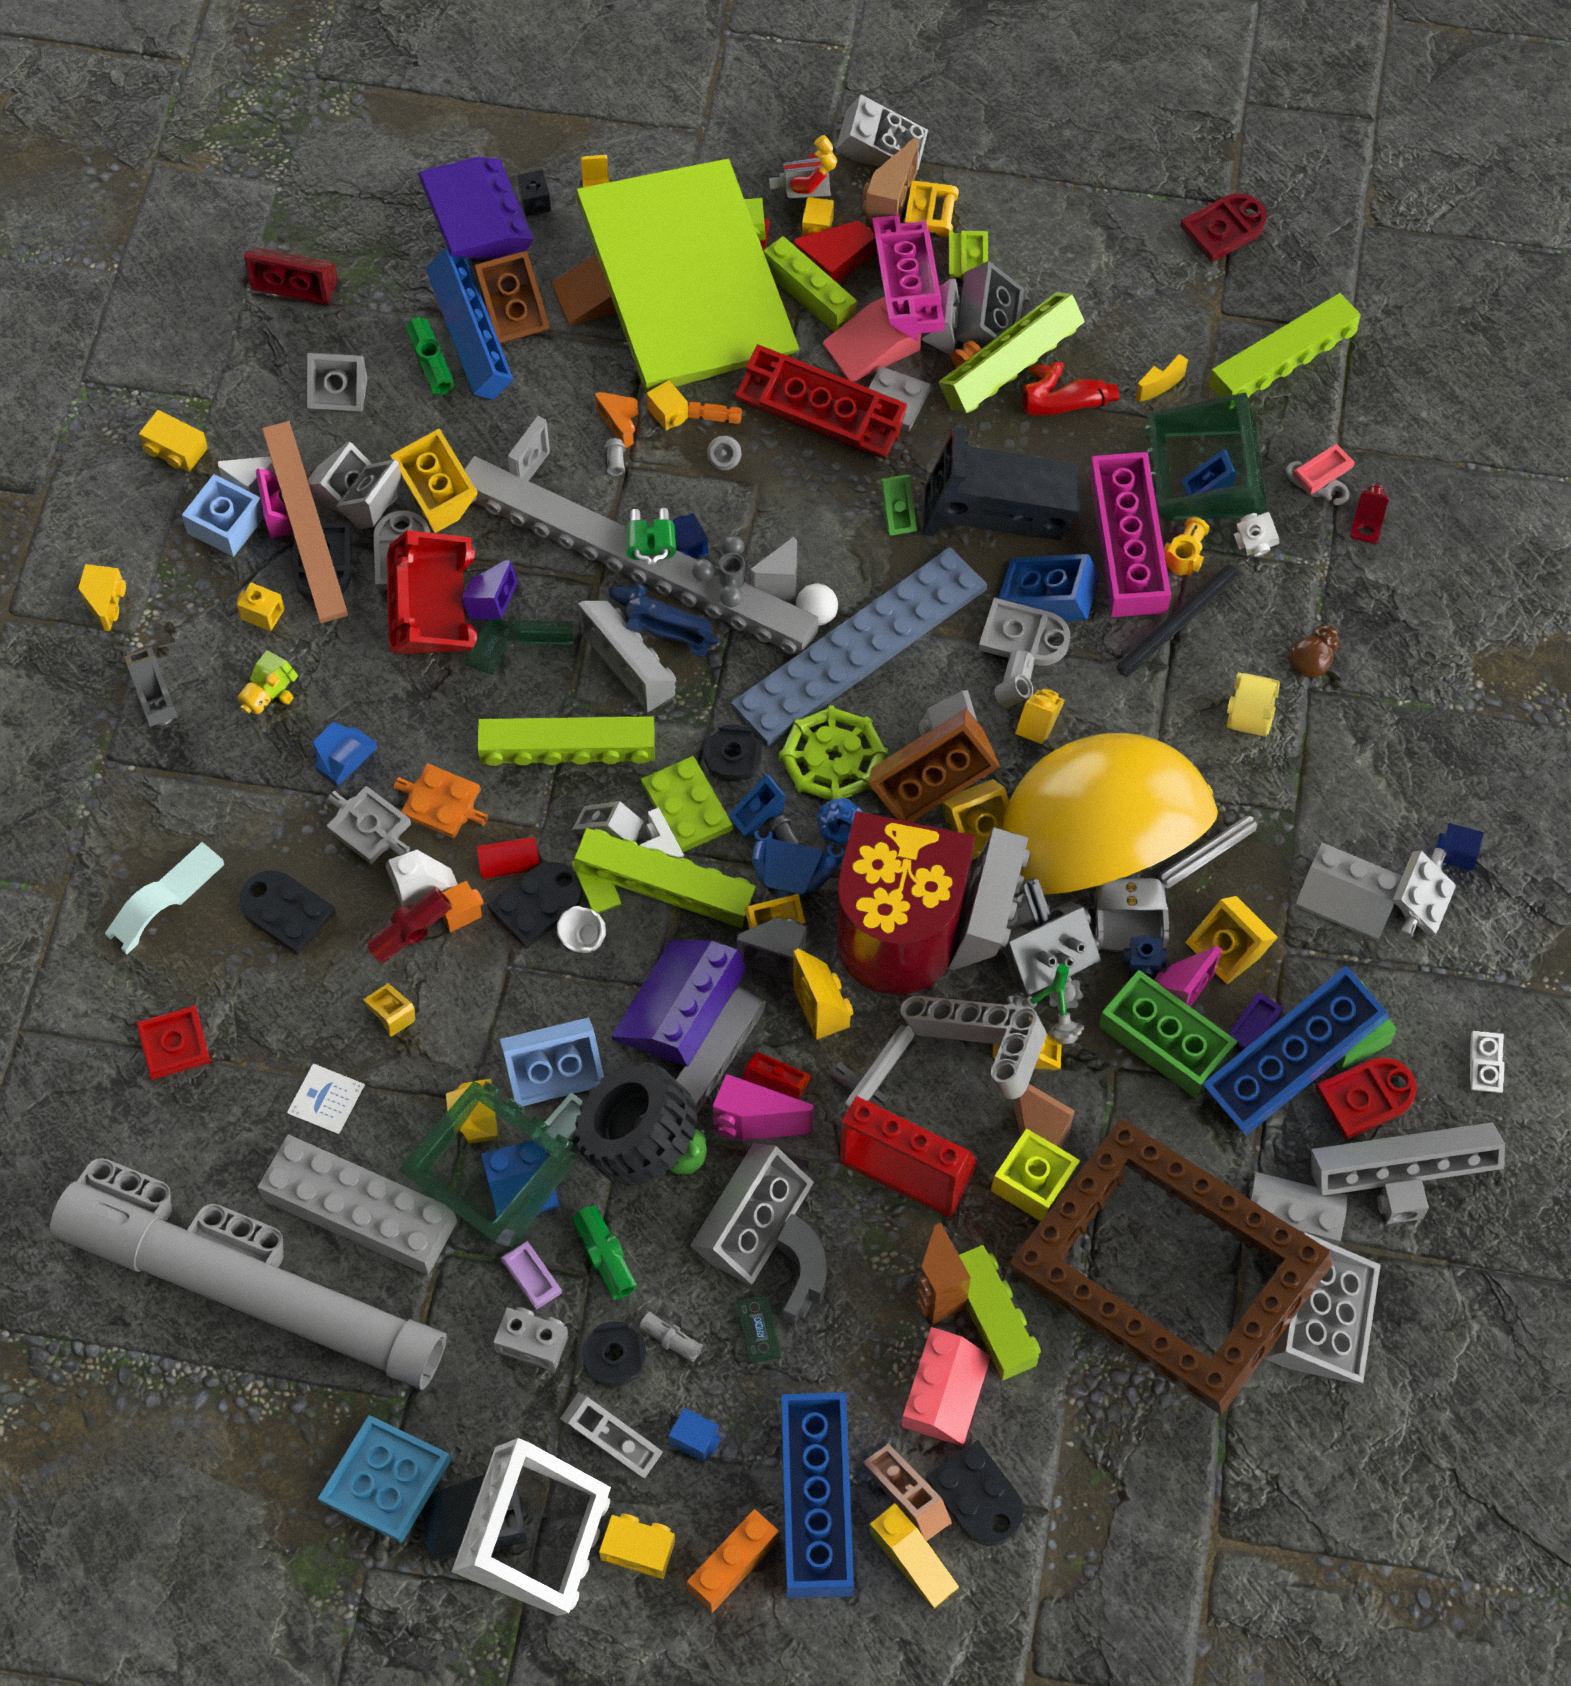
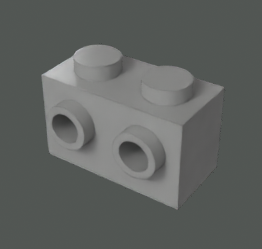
(531, 1338)

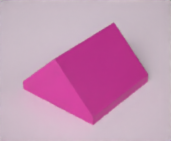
(273, 504)

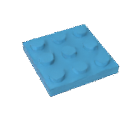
(385, 1479)

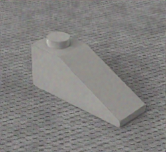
(611, 1435)

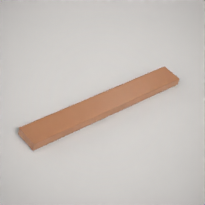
(305, 522)

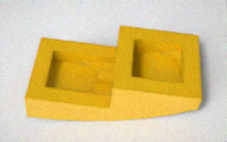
(1160, 381)

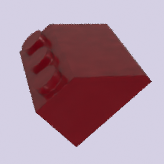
(291, 275)

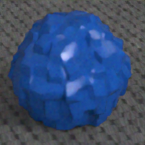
(836, 820)

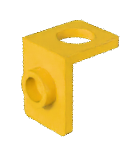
(594, 170)

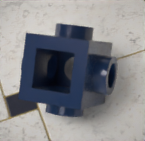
(1144, 955)

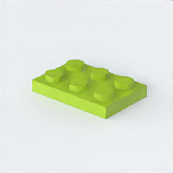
(687, 803)

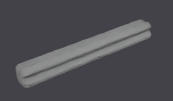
(1207, 851)
(882, 1065)

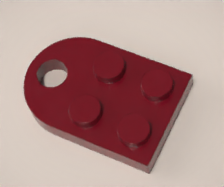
(1225, 225)

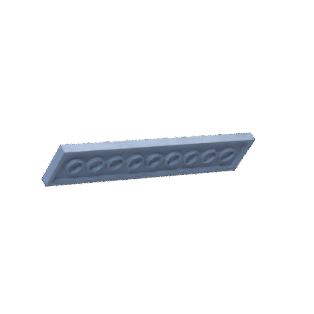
(858, 646)

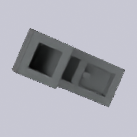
(150, 687)
(806, 1251)

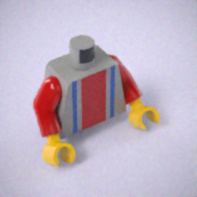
(807, 176)

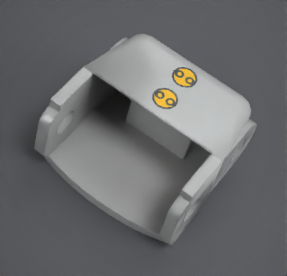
(1128, 910)

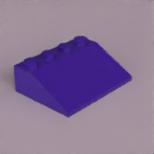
(476, 208)
(681, 999)

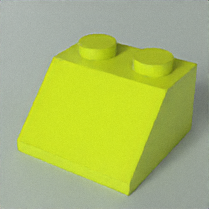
(1034, 1175)

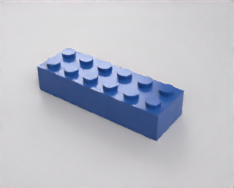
(1296, 1050)
(817, 1495)

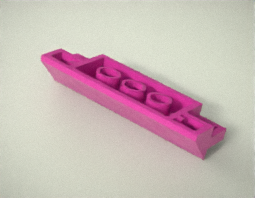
(909, 276)

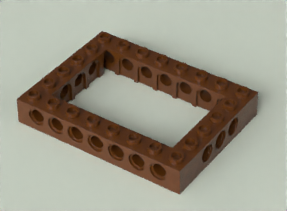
(1209, 1380)

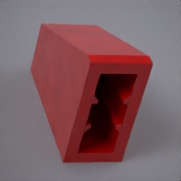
(839, 249)

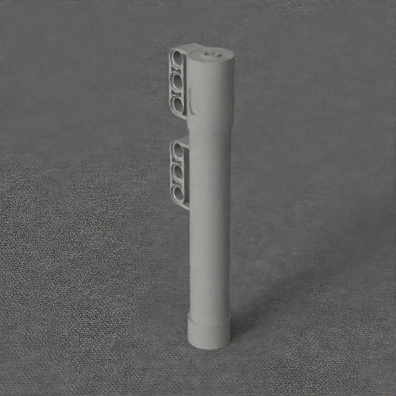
(234, 1269)

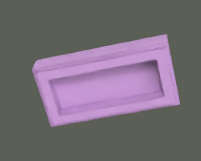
(531, 1275)

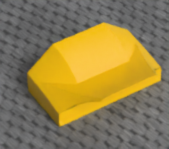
(481, 1123)

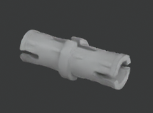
(670, 1336)

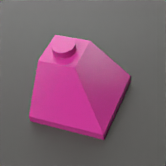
(1190, 976)

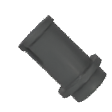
(781, 828)

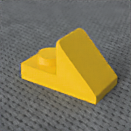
(391, 1008)

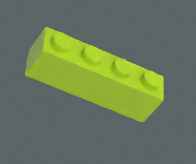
(810, 284)
(996, 1317)

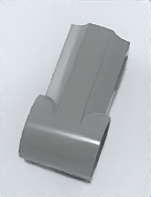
(1016, 683)

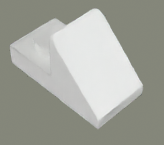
(661, 835)

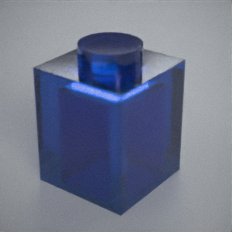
(690, 536)
(1460, 845)

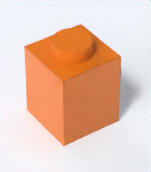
(464, 905)

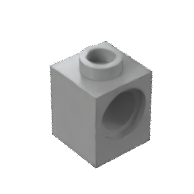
(1403, 1201)

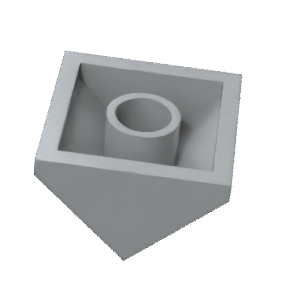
(950, 302)
(336, 381)
(778, 572)

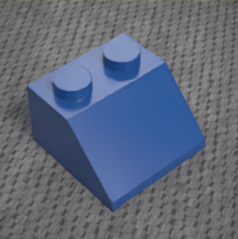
(510, 1171)

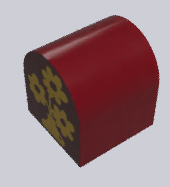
(901, 902)

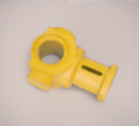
(1188, 546)

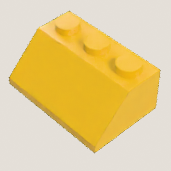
(436, 479)

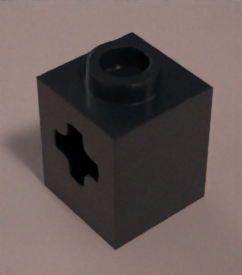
(534, 198)

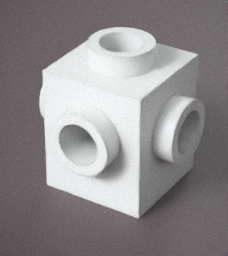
(1259, 525)

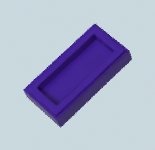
(1255, 1021)

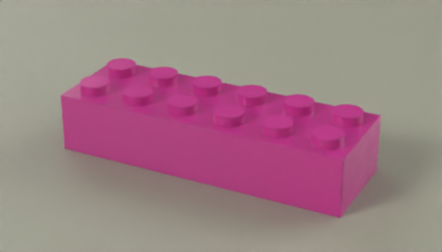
(1129, 534)

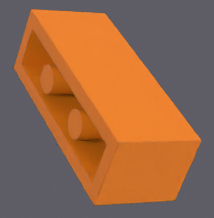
(733, 1561)

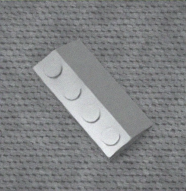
(626, 654)
(752, 1212)

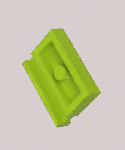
(966, 251)

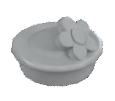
(724, 452)

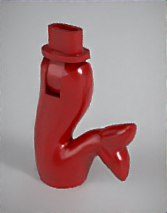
(1078, 394)

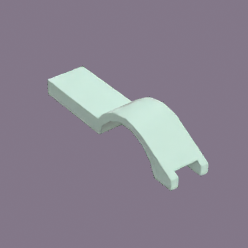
(170, 890)

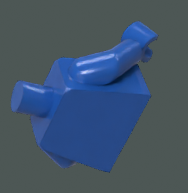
(792, 867)

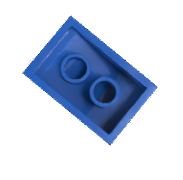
(1053, 584)

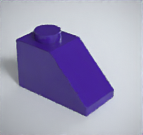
(490, 592)

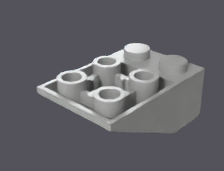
(876, 133)

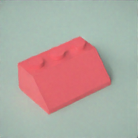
(946, 1387)

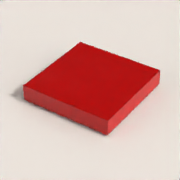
(173, 1042)

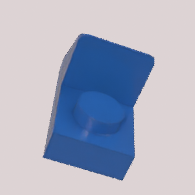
(757, 806)

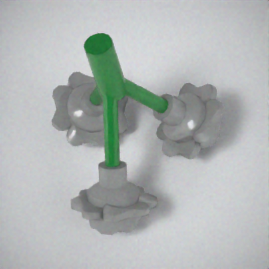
(1063, 994)

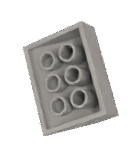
(991, 898)
(1334, 1323)

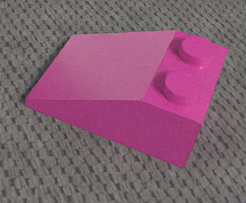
(757, 1112)

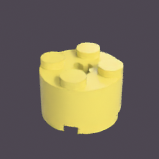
(1253, 704)

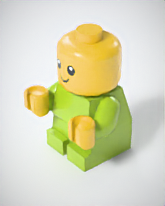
(267, 682)

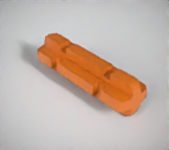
(715, 412)

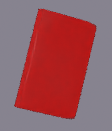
(508, 857)
(776, 1076)

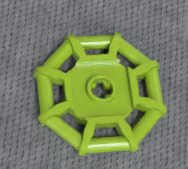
(828, 740)

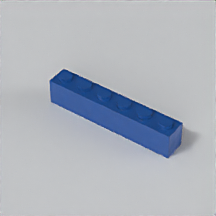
(469, 325)

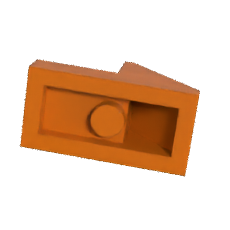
(616, 413)

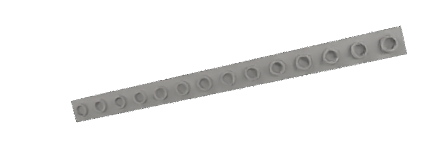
(605, 542)

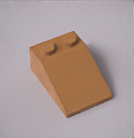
(891, 184)

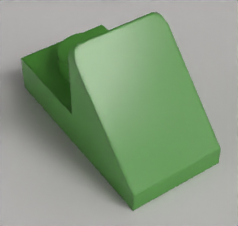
(898, 505)

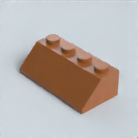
(934, 767)

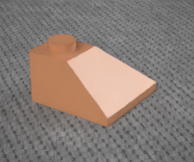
(1043, 1116)

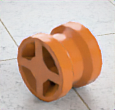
(968, 350)

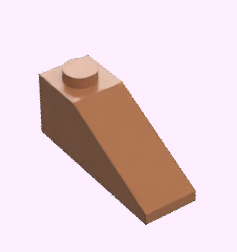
(908, 1491)

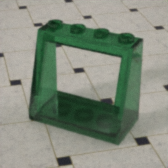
(1210, 417)
(527, 1204)

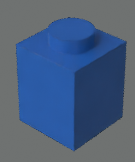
(695, 1435)

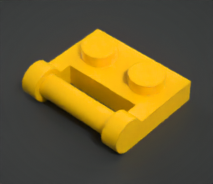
(922, 205)

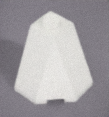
(416, 875)

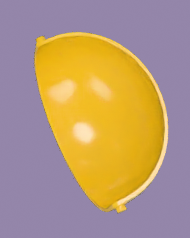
(1107, 810)

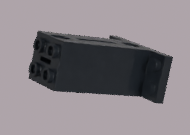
(1000, 491)

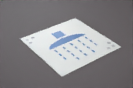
(326, 1098)

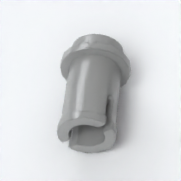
(614, 449)

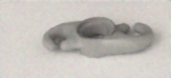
(1325, 491)

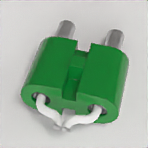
(650, 539)

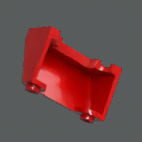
(427, 593)

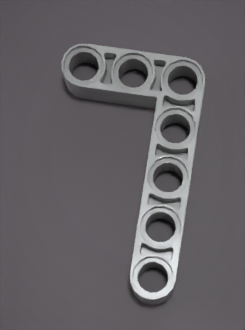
(1013, 1027)

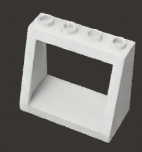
(475, 1552)

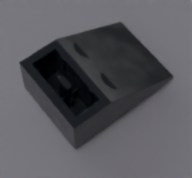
(449, 1514)

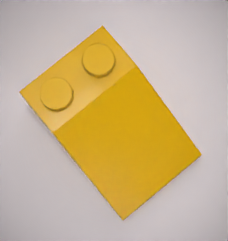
(820, 995)

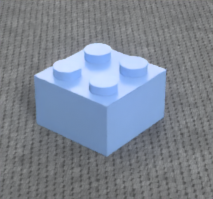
(223, 515)

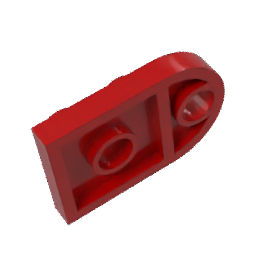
(1366, 1097)

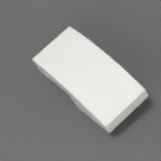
(1486, 1062)

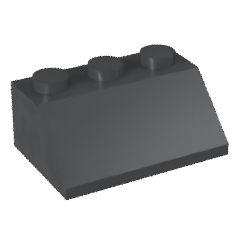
(988, 304)

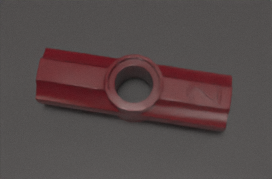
(409, 925)

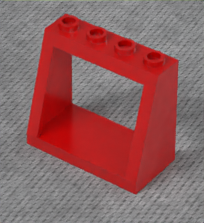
(905, 1157)

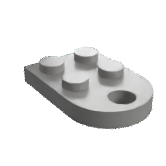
(386, 533)
(1024, 629)

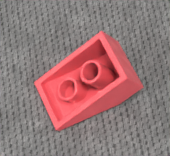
(869, 342)

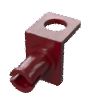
(1370, 514)

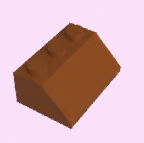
(942, 1279)

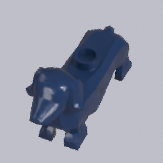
(663, 619)

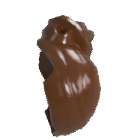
(1314, 654)

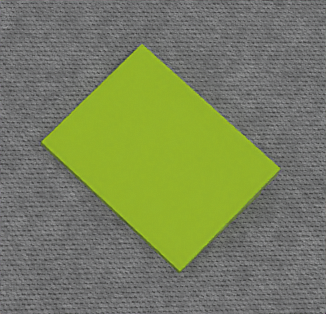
(685, 272)

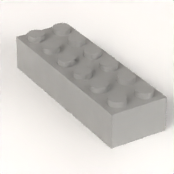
(357, 1204)

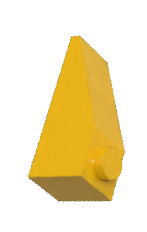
(912, 1555)

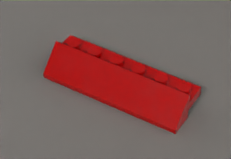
(822, 401)

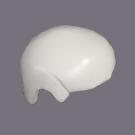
(819, 601)
(581, 929)

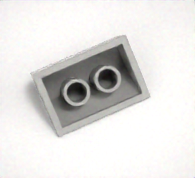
(1349, 891)
(1301, 1206)

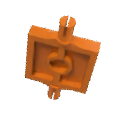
(441, 800)

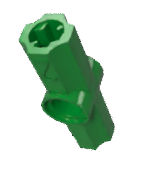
(429, 356)
(604, 1252)

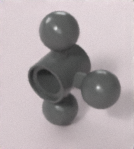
(704, 571)

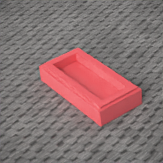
(1323, 469)

